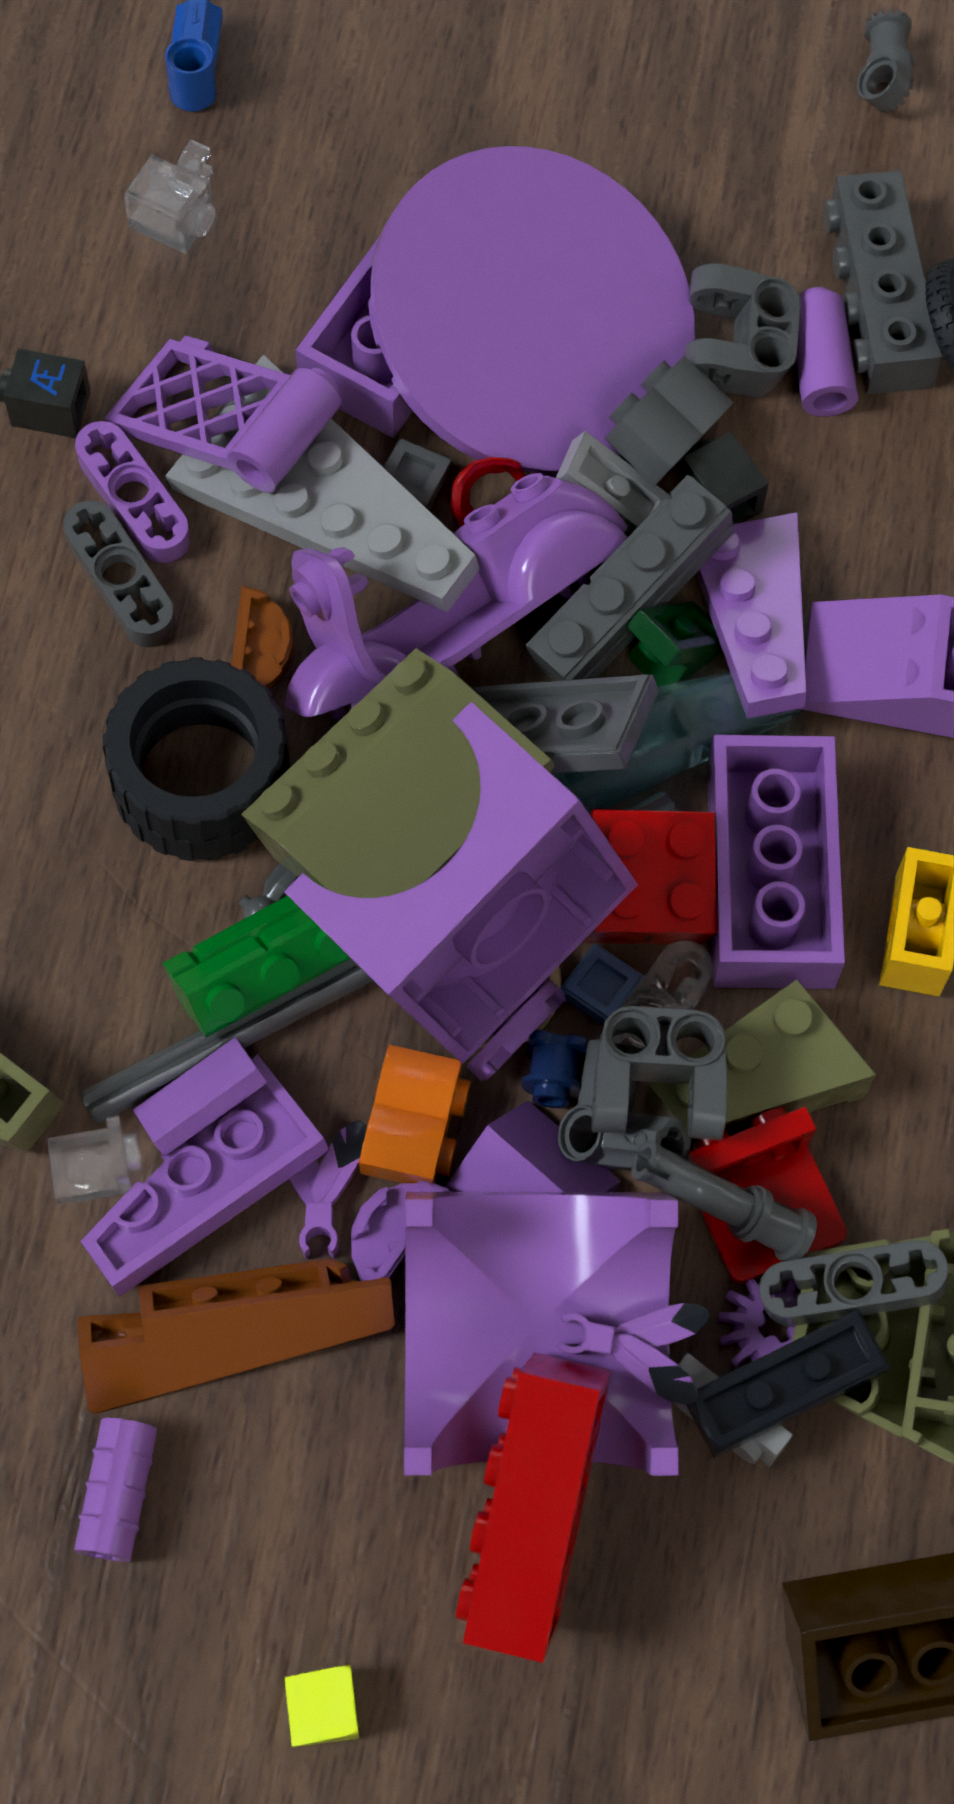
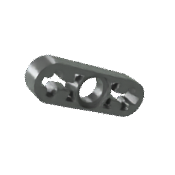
(119, 597)
(832, 1265)

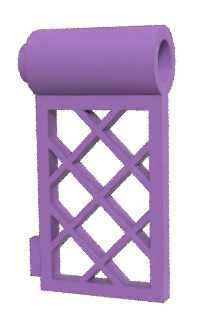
(270, 431)

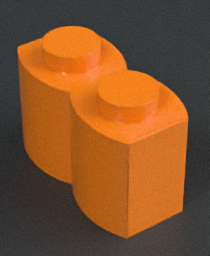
(412, 1117)

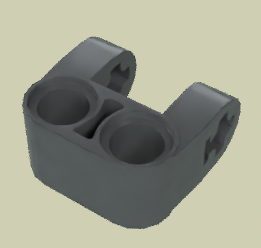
(742, 296)
(661, 1063)

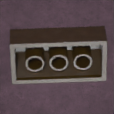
(873, 1645)

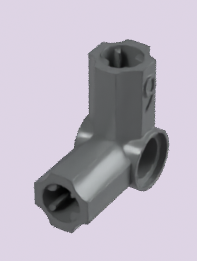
(613, 1149)

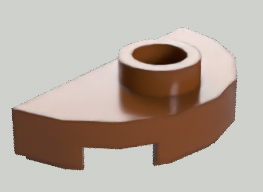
(262, 637)

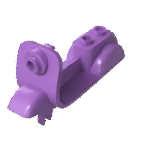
(526, 554)

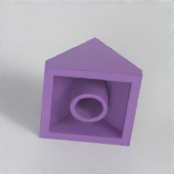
(524, 1156)

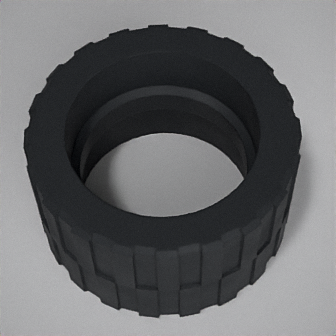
(180, 697)

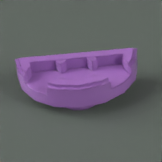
(516, 1030)
(379, 1231)

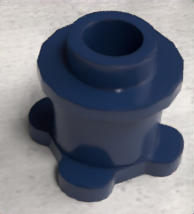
(554, 1068)

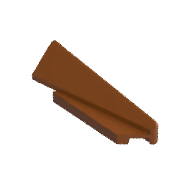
(225, 1326)

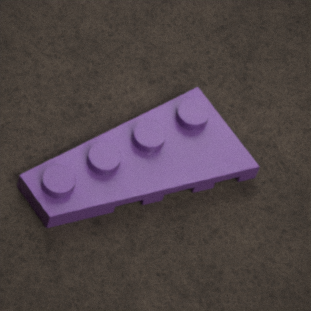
(757, 612)
(205, 1184)

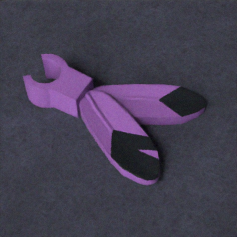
(323, 1185)
(635, 1344)

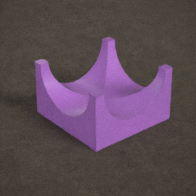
(497, 914)
(490, 1291)

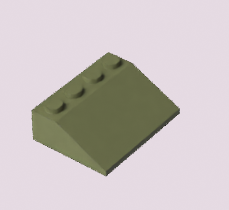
(384, 788)

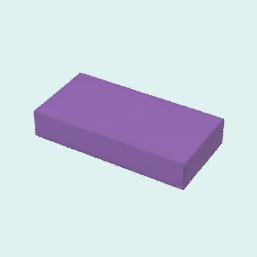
(199, 1096)

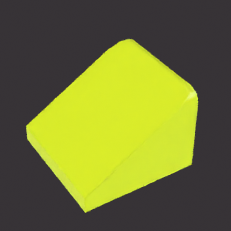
(322, 1706)

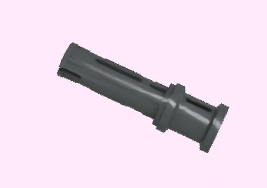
(748, 1211)

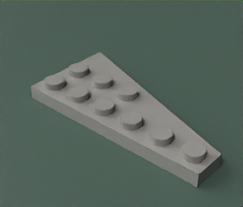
(336, 501)

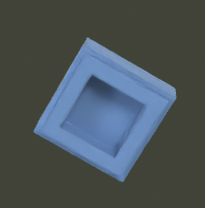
(600, 984)

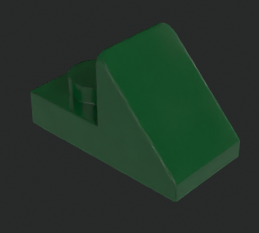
(673, 641)

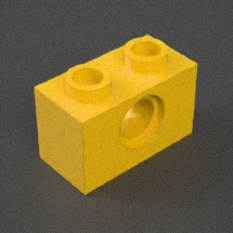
(921, 924)

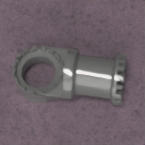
(888, 60)

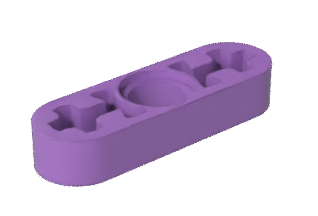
(132, 515)

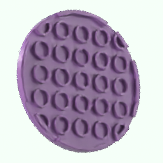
(524, 302)

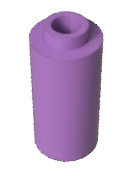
(824, 354)

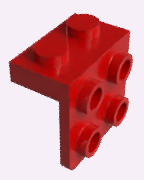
(779, 1160)

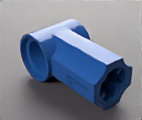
(194, 54)

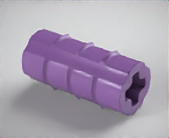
(115, 1490)

